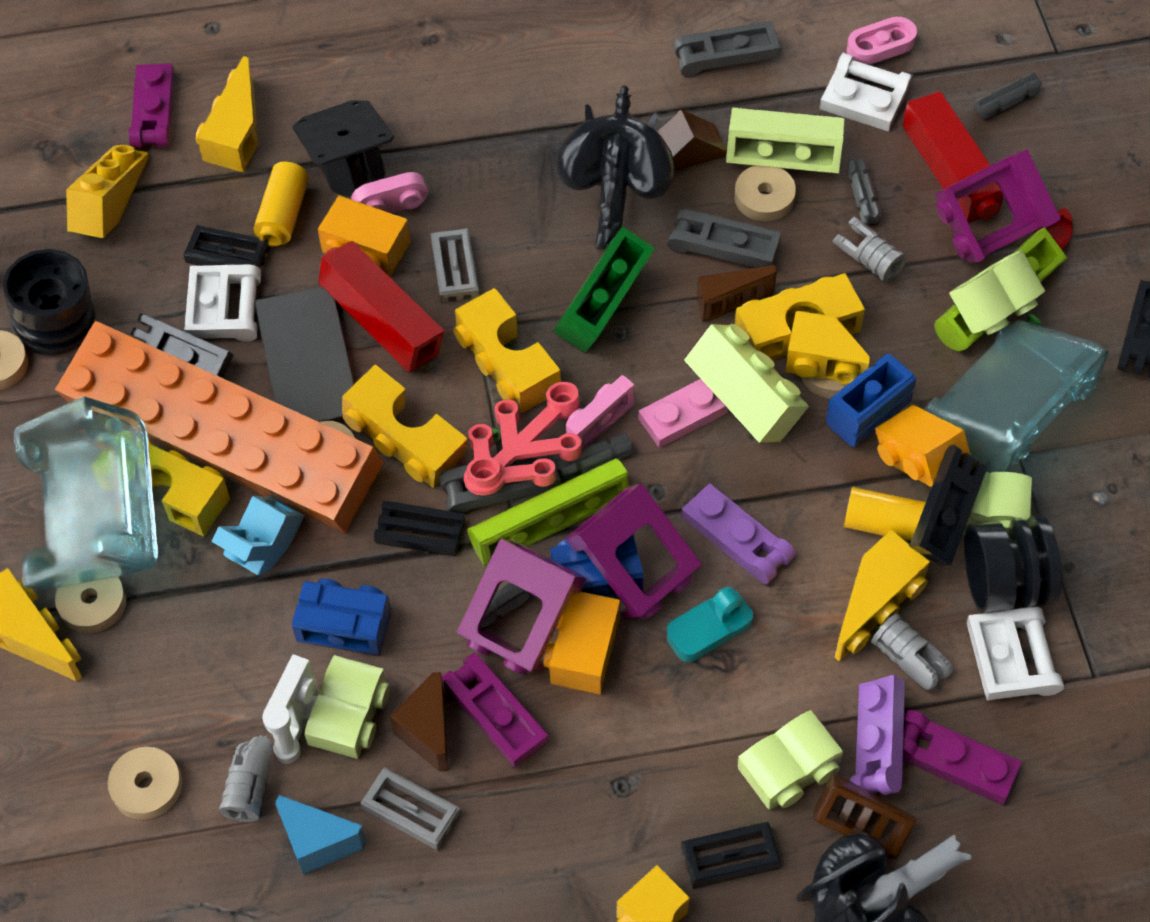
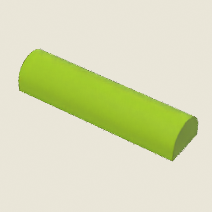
(1043, 256)
(550, 510)

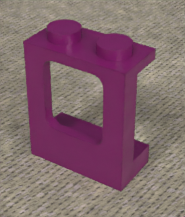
(1023, 194)
(615, 524)
(535, 574)

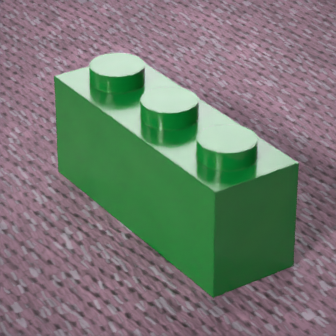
(603, 290)

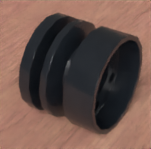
(49, 301)
(1012, 564)

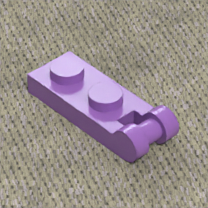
(737, 533)
(880, 735)

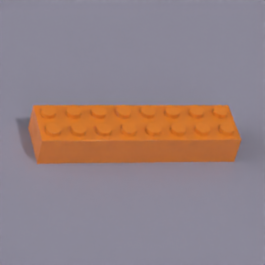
(226, 426)

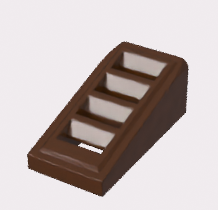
(728, 290)
(855, 794)

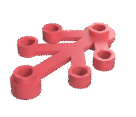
(489, 474)

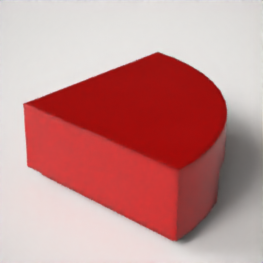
(1061, 230)

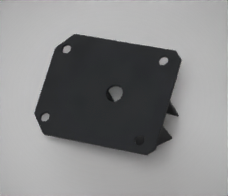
(340, 133)

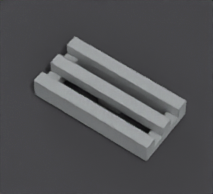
(458, 289)
(441, 827)

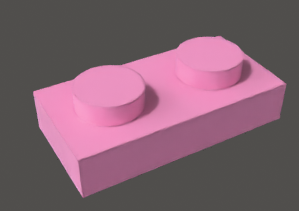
(608, 406)
(681, 413)

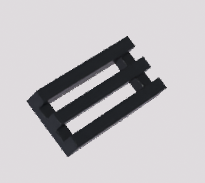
(224, 253)
(419, 521)
(735, 871)

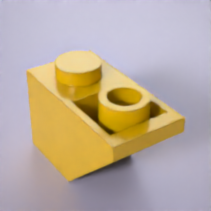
(824, 349)

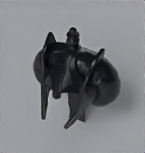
(616, 154)
(854, 886)

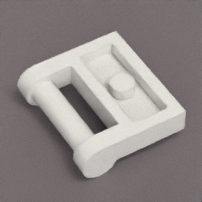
(862, 101)
(209, 302)
(1001, 655)
(290, 708)

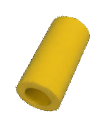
(281, 203)
(882, 512)

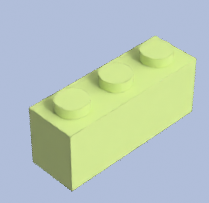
(785, 140)
(747, 382)

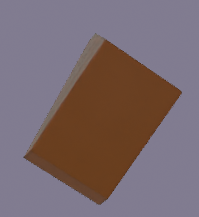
(692, 140)
(422, 722)

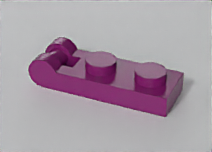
(152, 105)
(495, 710)
(958, 758)

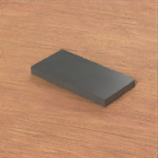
(305, 353)

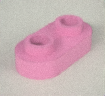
(882, 40)
(393, 193)

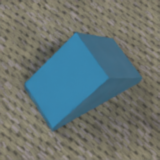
(318, 835)

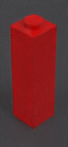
(950, 152)
(380, 306)

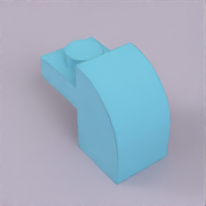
(261, 535)

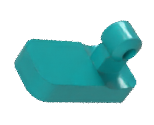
(709, 625)

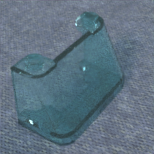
(1019, 390)
(93, 494)

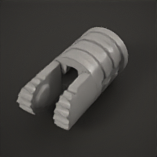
(873, 252)
(911, 652)
(247, 780)

